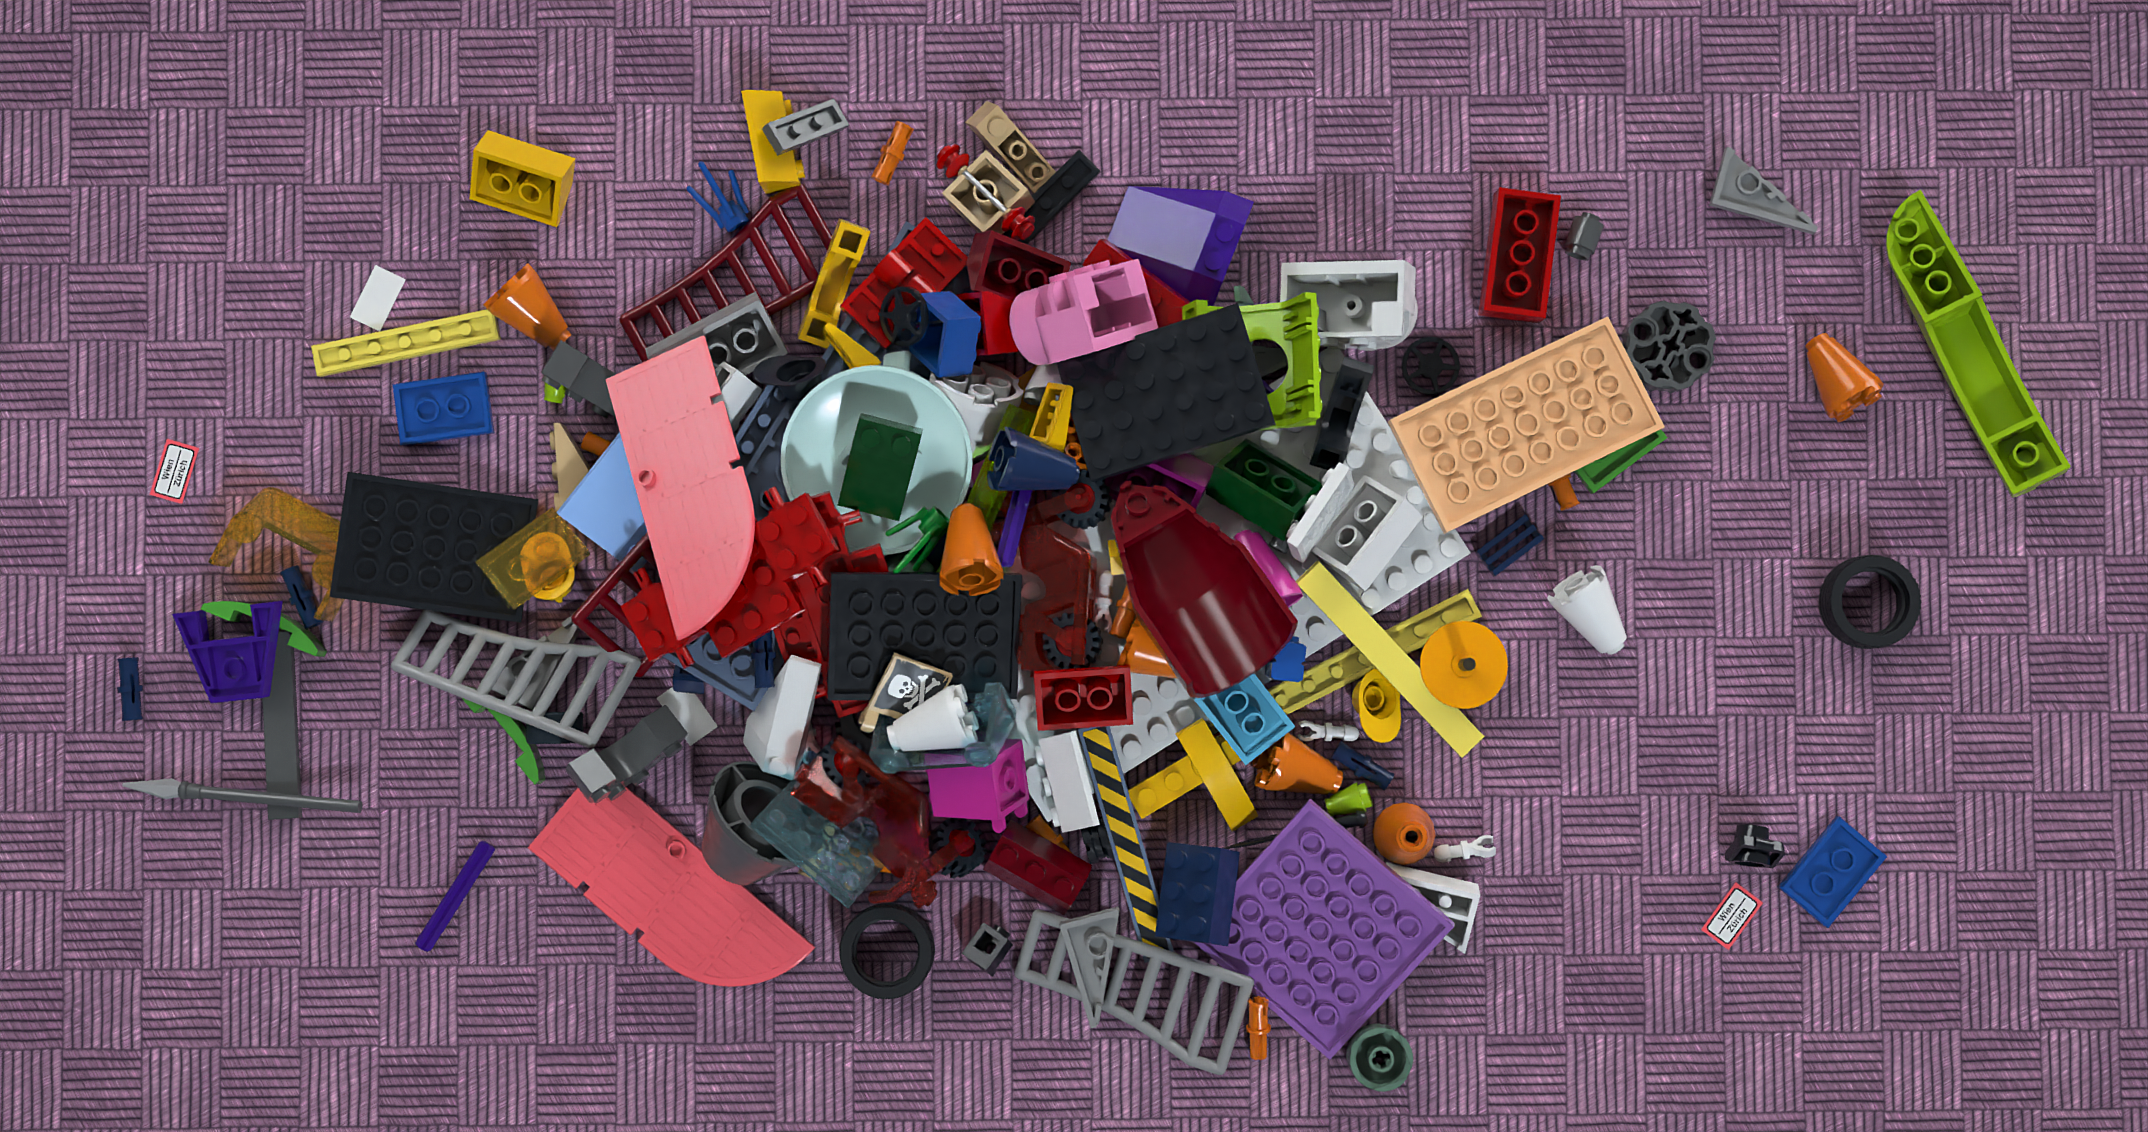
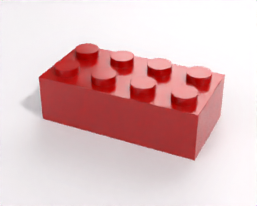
(1519, 255)

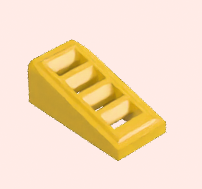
(848, 349)
(1050, 425)

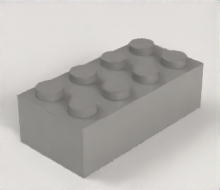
(736, 334)

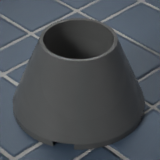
(728, 841)

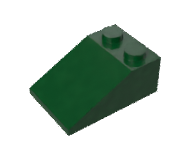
(880, 466)

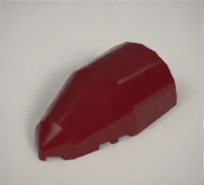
(1197, 591)

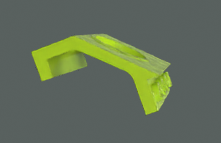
(1295, 329)

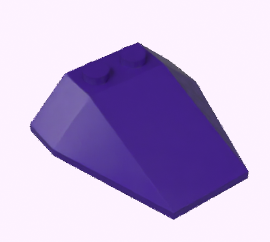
(1182, 235)

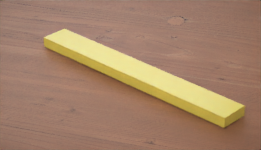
(1387, 657)
(1352, 664)

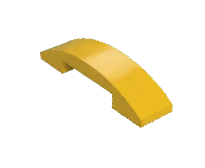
(1217, 774)

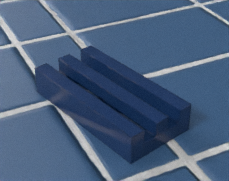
(1530, 529)

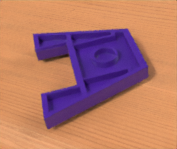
(233, 666)

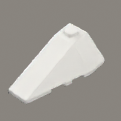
(781, 722)

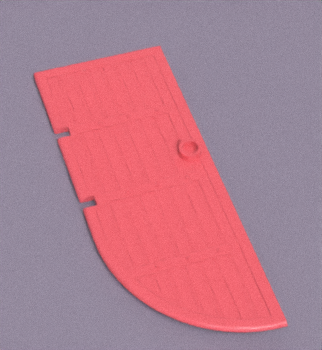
(684, 480)
(659, 882)

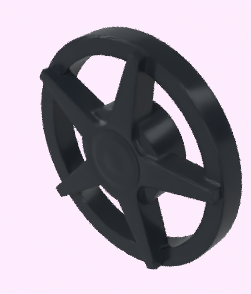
(904, 316)
(1430, 365)

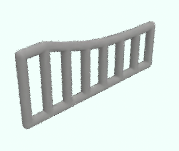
(509, 644)
(1136, 1018)

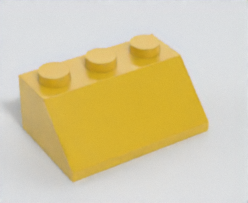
(773, 171)
(521, 178)

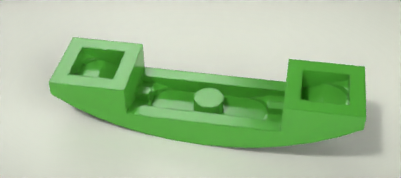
(299, 639)
(530, 760)

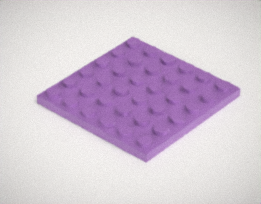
(1326, 929)

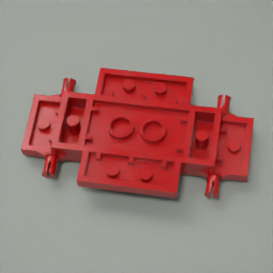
(784, 547)
(808, 632)

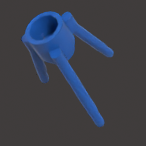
(731, 214)

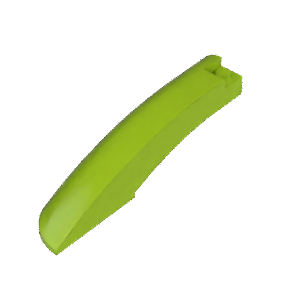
(1970, 349)

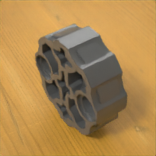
(1681, 373)

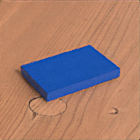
(443, 408)
(1832, 871)

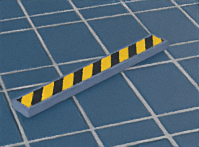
(1123, 833)

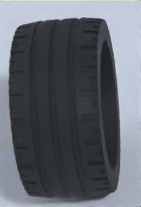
(1907, 602)
(852, 967)

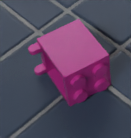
(983, 791)

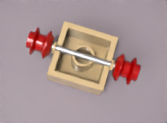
(986, 193)

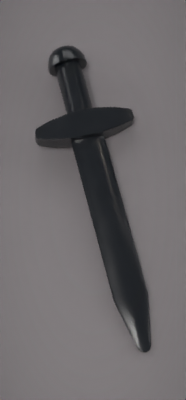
(1358, 819)

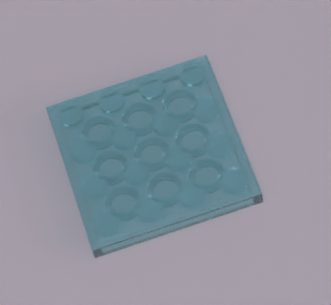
(832, 857)

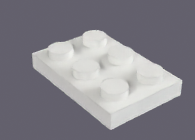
(1320, 511)

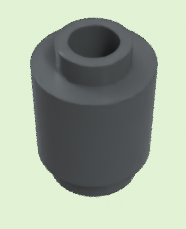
(1583, 236)

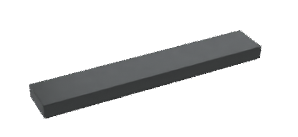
(281, 731)

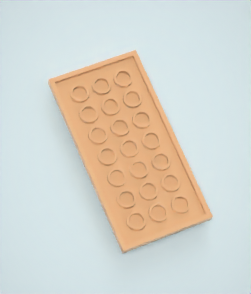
(1525, 424)

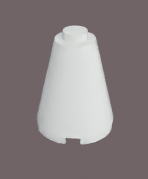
(1591, 609)

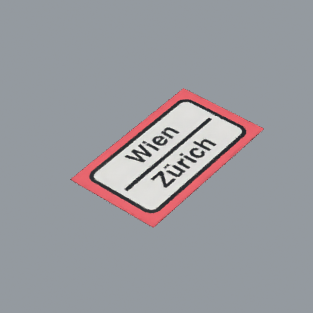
(174, 471)
(1732, 916)

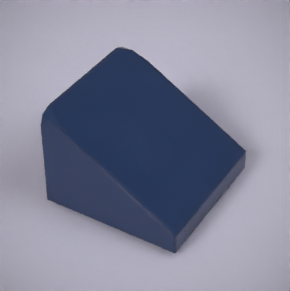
(686, 682)

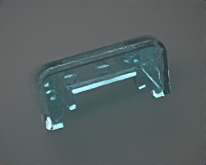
(995, 719)

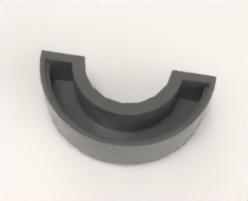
(580, 376)
(628, 759)

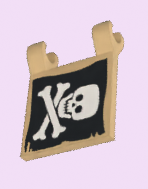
(902, 688)

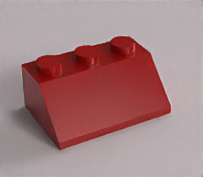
(1083, 697)

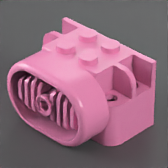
(1082, 312)

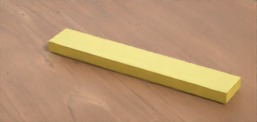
(405, 342)

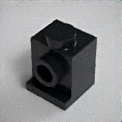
(977, 948)

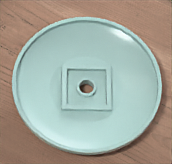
(823, 432)

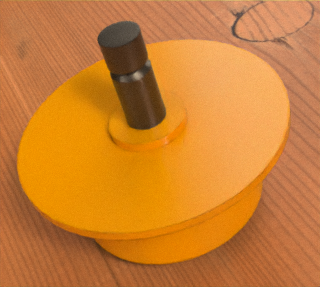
(1463, 664)

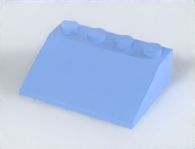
(607, 504)

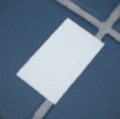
(377, 298)
(689, 713)

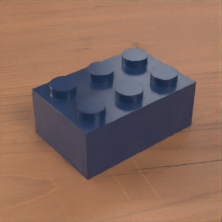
(1197, 894)

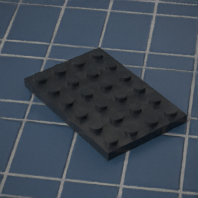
(1166, 393)
(421, 545)
(916, 618)

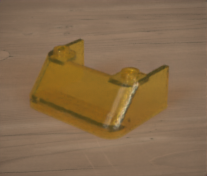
(294, 521)

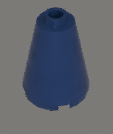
(1028, 464)

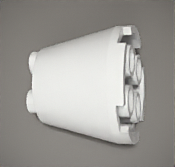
(981, 402)

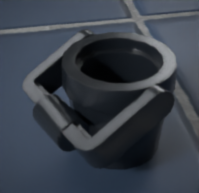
(1753, 848)

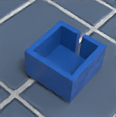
(948, 346)

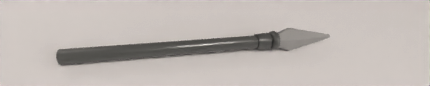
(184, 790)

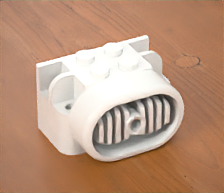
(1358, 301)

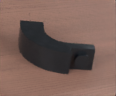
(1341, 413)

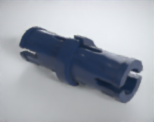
(301, 596)
(763, 661)
(130, 689)
(1380, 777)

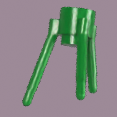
(933, 526)

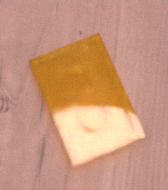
(533, 558)

